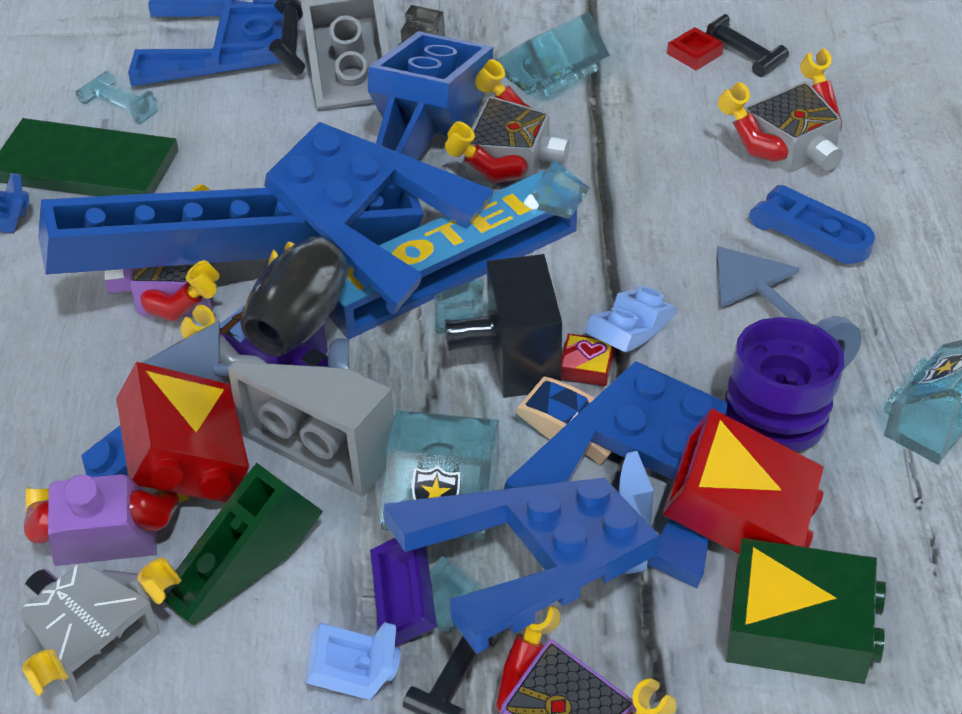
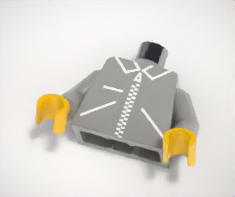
(88, 623)

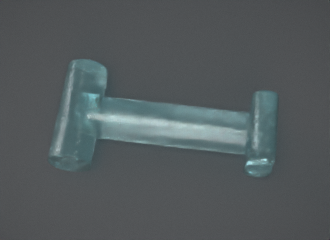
(102, 86)

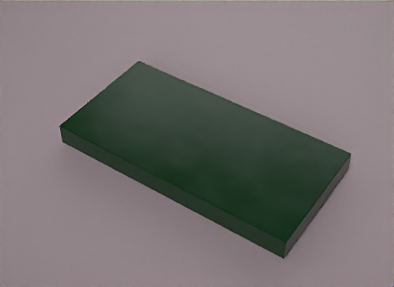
(85, 158)

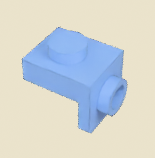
(352, 660)

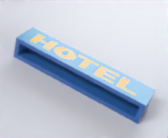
(454, 255)

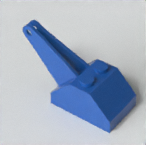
(425, 89)

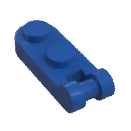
(814, 225)

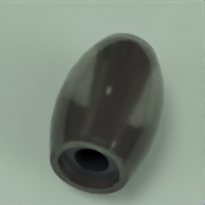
(294, 296)

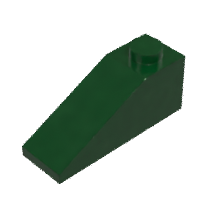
(242, 543)

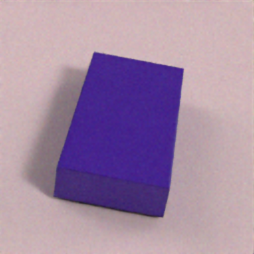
(403, 590)

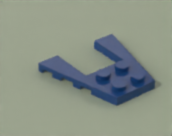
(240, 40)
(335, 178)
(639, 414)
(569, 527)

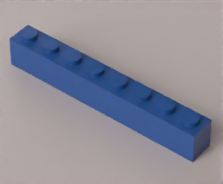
(193, 227)

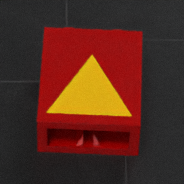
(181, 433)
(743, 486)

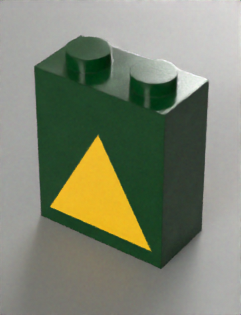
(806, 611)

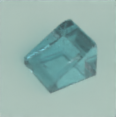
(557, 192)
(460, 303)
(449, 582)

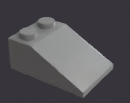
(341, 45)
(317, 418)

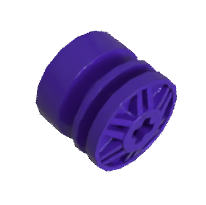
(785, 380)

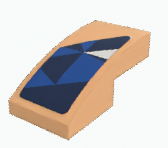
(553, 406)

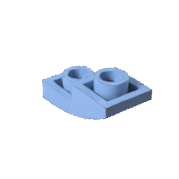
(632, 319)

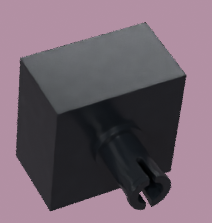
(519, 325)

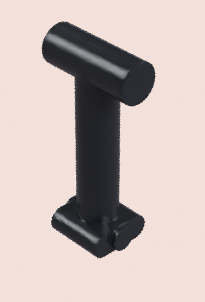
(285, 48)
(765, 59)
(446, 685)

